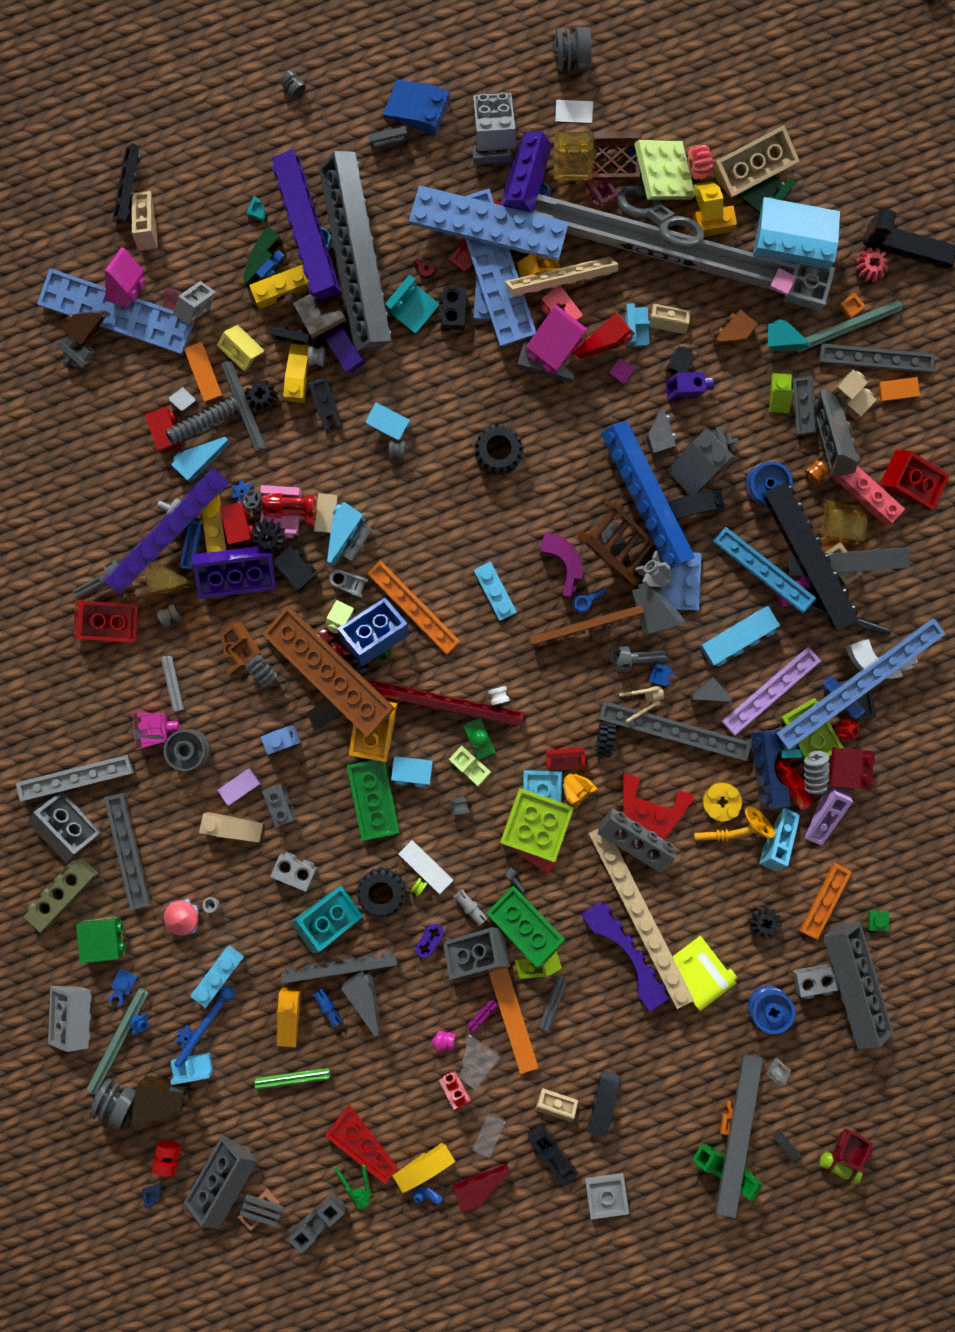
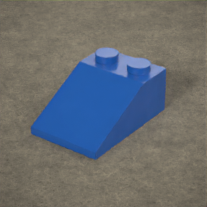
(418, 105)

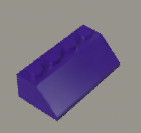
(527, 172)
(233, 572)

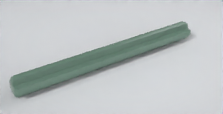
(853, 324)
(117, 1042)

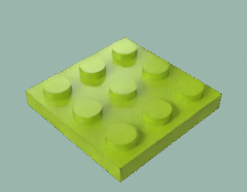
(537, 824)

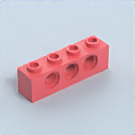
(870, 495)

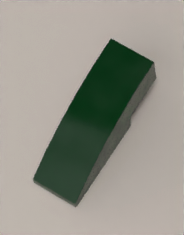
(261, 252)

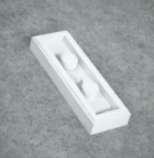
(425, 866)

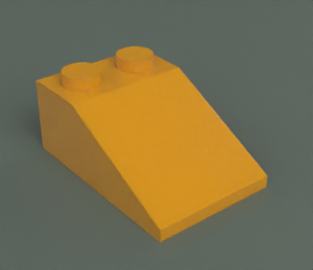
(378, 744)

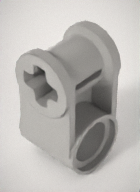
(349, 583)

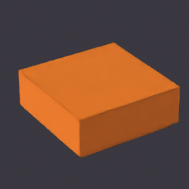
(852, 306)

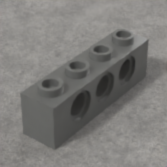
(649, 848)

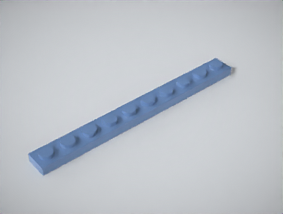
(860, 683)

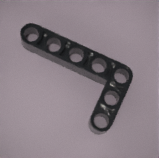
(884, 236)

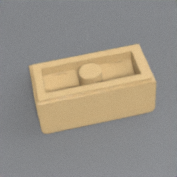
(669, 318)
(556, 1105)

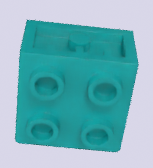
(411, 305)

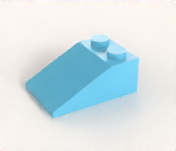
(344, 527)

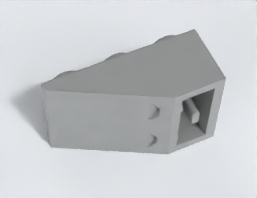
(494, 121)

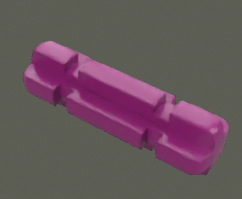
(482, 1015)

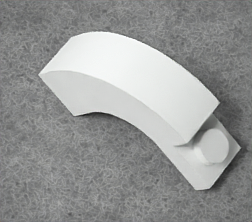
(863, 655)

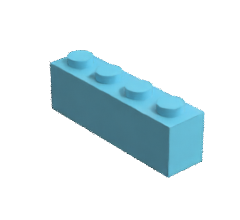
(739, 636)

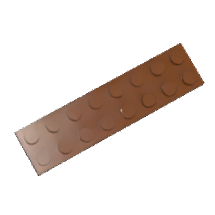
(328, 671)

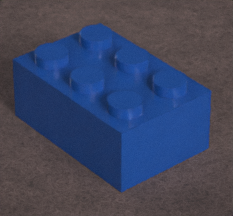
(373, 631)

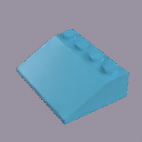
(797, 233)

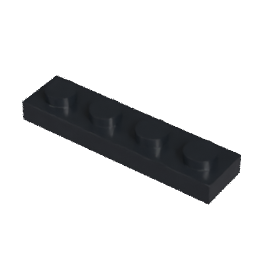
(127, 178)

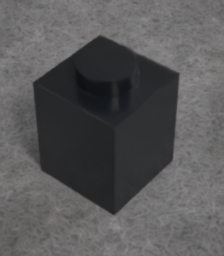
(680, 360)

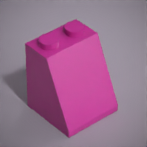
(555, 340)

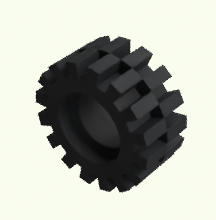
(605, 740)

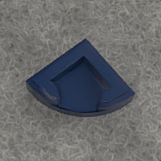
(151, 1195)

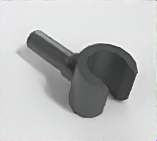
(510, 873)

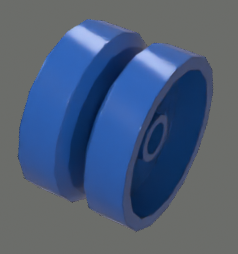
(759, 475)
(774, 1020)

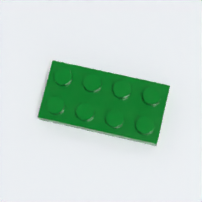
(373, 799)
(526, 927)

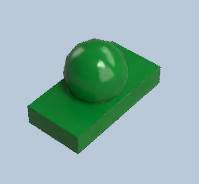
(479, 738)

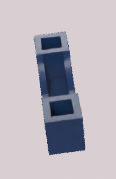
(770, 790)

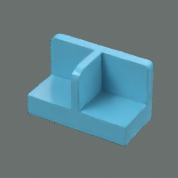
(638, 321)
(387, 421)
(193, 1069)

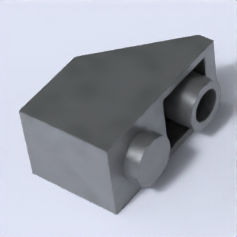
(660, 435)

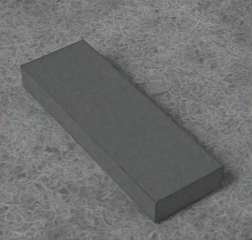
(804, 405)

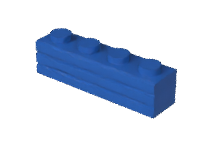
(191, 544)
(855, 709)

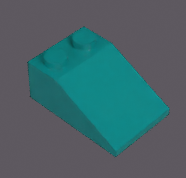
(326, 919)

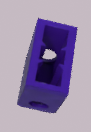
(687, 385)

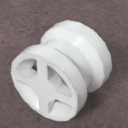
(498, 695)

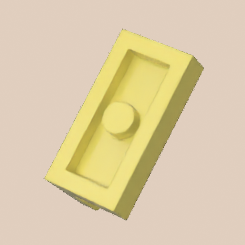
(239, 347)

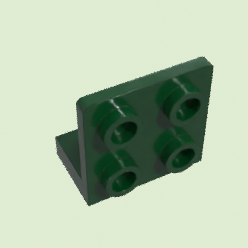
(769, 188)

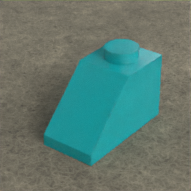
(785, 337)

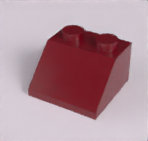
(851, 768)

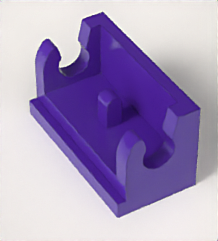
(345, 351)

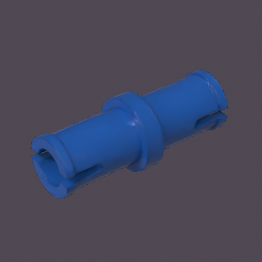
(327, 1007)

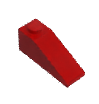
(609, 336)

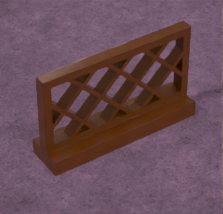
(621, 142)

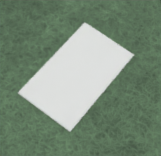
(574, 111)

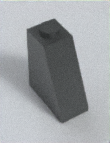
(658, 610)

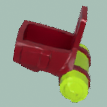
(848, 1157)

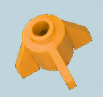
(577, 789)

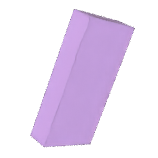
(239, 786)

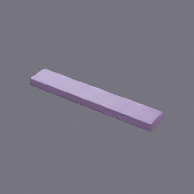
(771, 691)

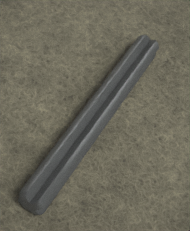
(245, 410)

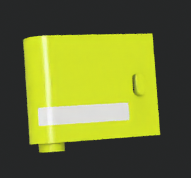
(703, 973)

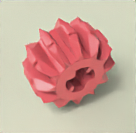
(700, 161)
(868, 257)

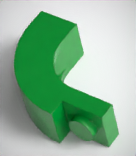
(712, 1161)

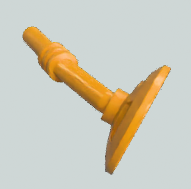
(756, 825)

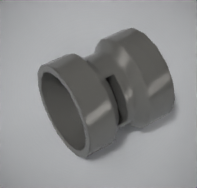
(292, 84)
(169, 615)

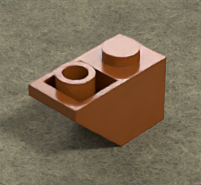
(736, 331)

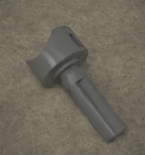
(94, 584)
(625, 659)

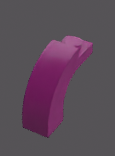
(568, 555)

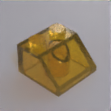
(574, 155)
(844, 522)
(165, 580)

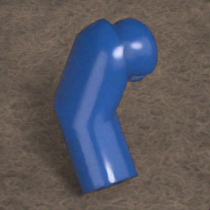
(426, 1193)

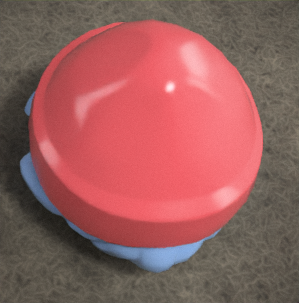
(181, 917)

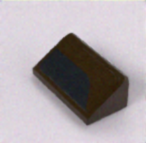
(323, 713)

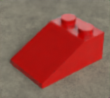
(914, 478)
(105, 621)

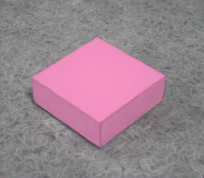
(782, 282)

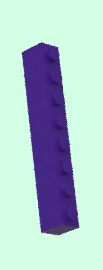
(306, 225)
(165, 531)

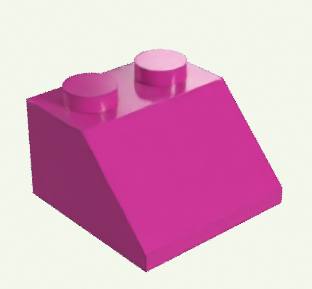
(123, 279)

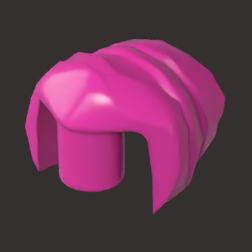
(443, 1041)

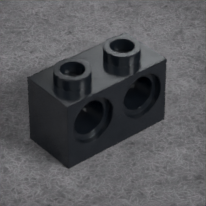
(456, 308)

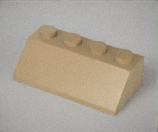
(755, 162)

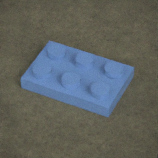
(684, 585)

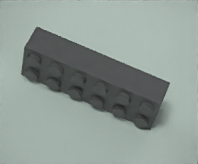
(858, 985)

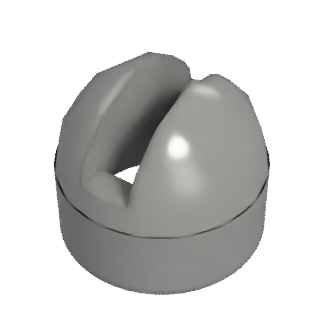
(209, 908)

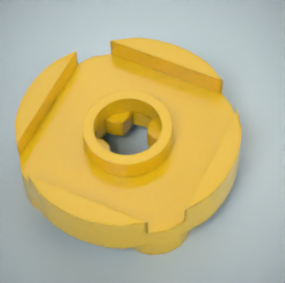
(714, 810)

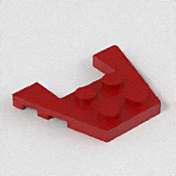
(651, 815)

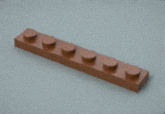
(595, 624)

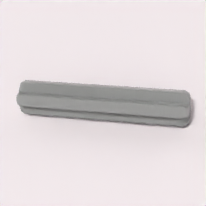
(172, 683)

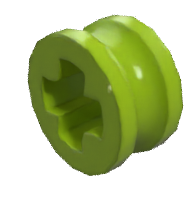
(418, 887)

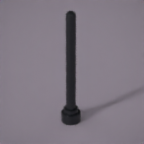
(815, 607)

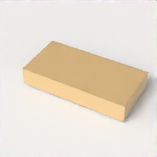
(324, 515)

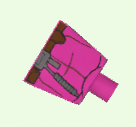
(152, 728)

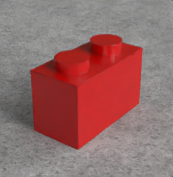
(158, 423)
(237, 524)

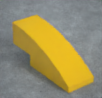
(423, 1168)

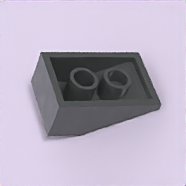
(700, 462)
(476, 953)
(362, 994)

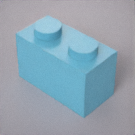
(411, 770)

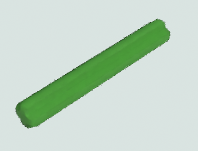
(292, 1078)

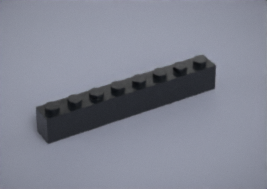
(810, 557)

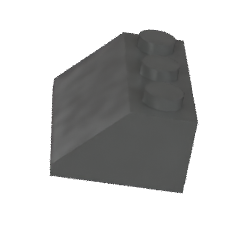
(63, 827)

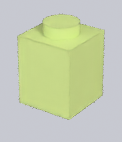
(338, 616)

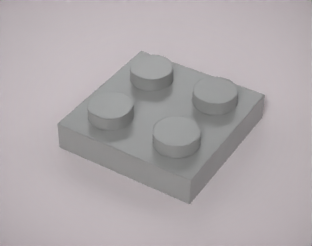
(607, 1196)

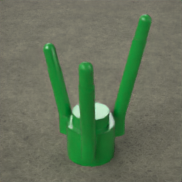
(359, 1196)

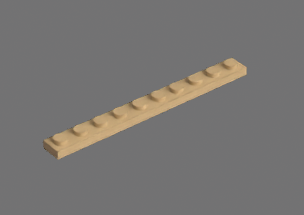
(643, 920)

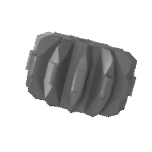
(261, 671)

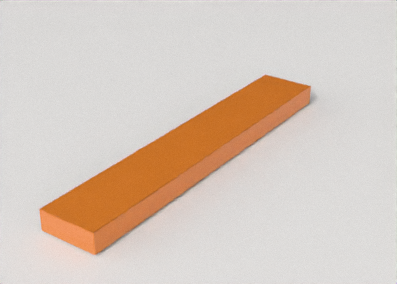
(413, 607)
(513, 1020)

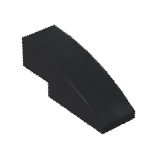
(603, 1104)
(552, 1153)

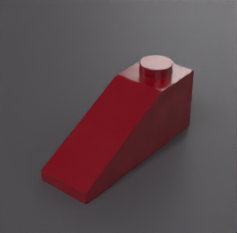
(475, 1190)

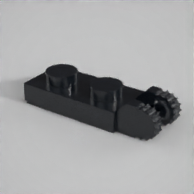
(325, 402)

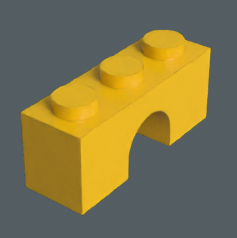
(270, 289)

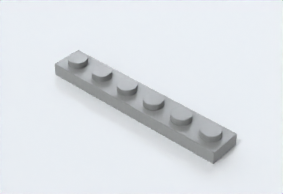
(74, 777)

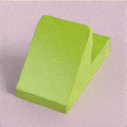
(780, 393)

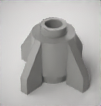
(655, 572)

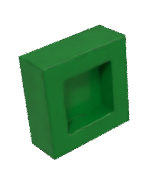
(878, 920)

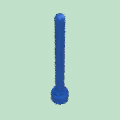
(225, 995)

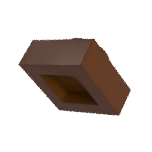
(601, 632)

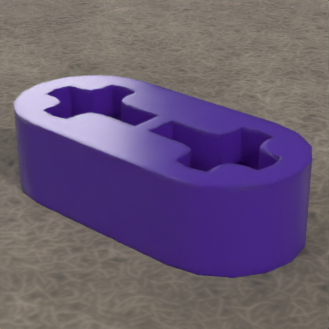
(426, 937)

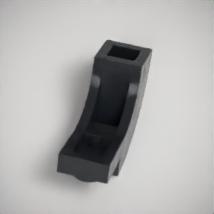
(697, 504)

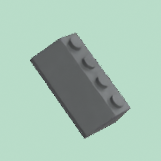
(836, 435)
(220, 1183)

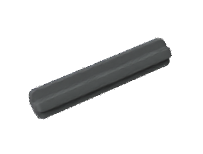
(553, 1003)

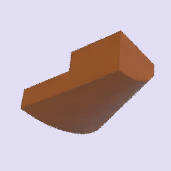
(238, 646)

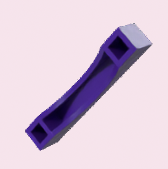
(602, 923)

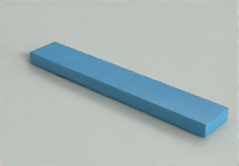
(764, 570)

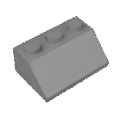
(69, 1017)

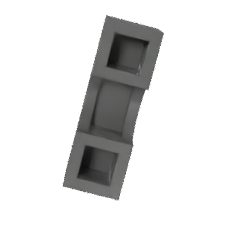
(308, 1228)

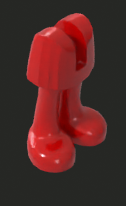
(277, 506)

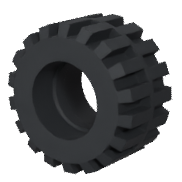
(498, 433)
(369, 904)

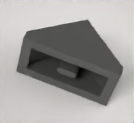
(711, 691)

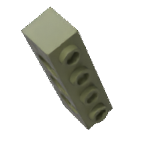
(38, 916)

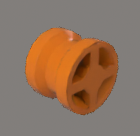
(816, 472)

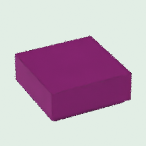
(621, 371)

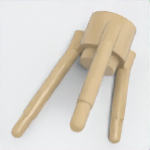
(653, 694)

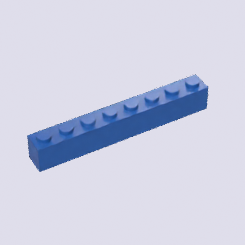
(647, 495)

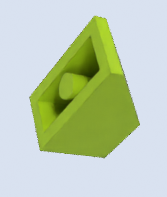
(527, 969)

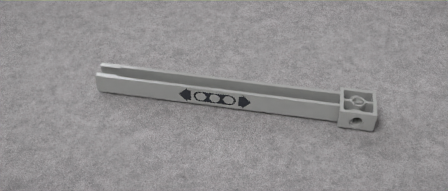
(808, 289)

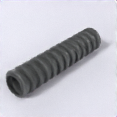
(203, 420)

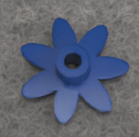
(239, 489)
(183, 1034)

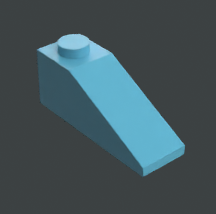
(197, 459)
(777, 850)

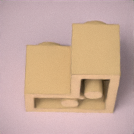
(853, 395)

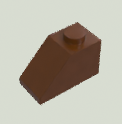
(84, 325)

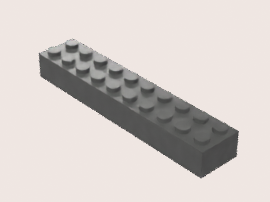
(354, 252)

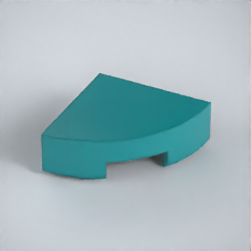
(256, 210)

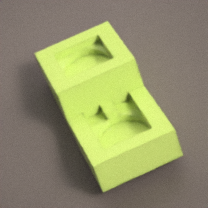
(470, 766)

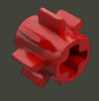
(846, 729)

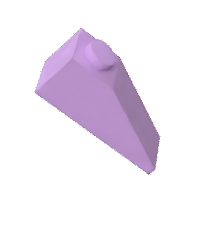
(828, 814)

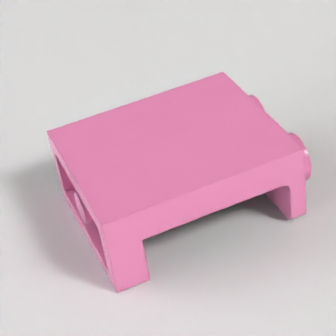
(291, 522)

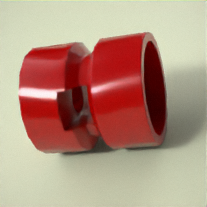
(166, 1158)

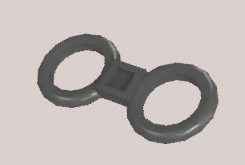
(662, 217)

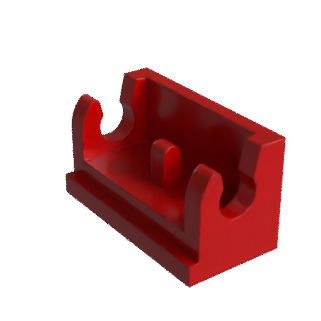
(565, 759)

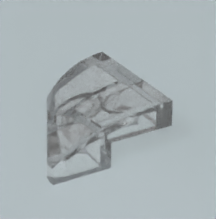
(477, 1062)

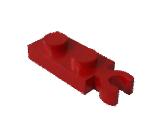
(795, 784)

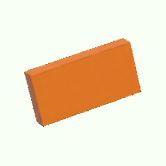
(899, 389)

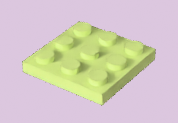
(664, 170)

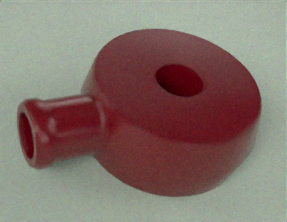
(423, 265)

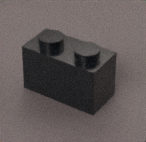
(295, 568)

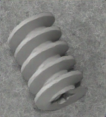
(817, 773)

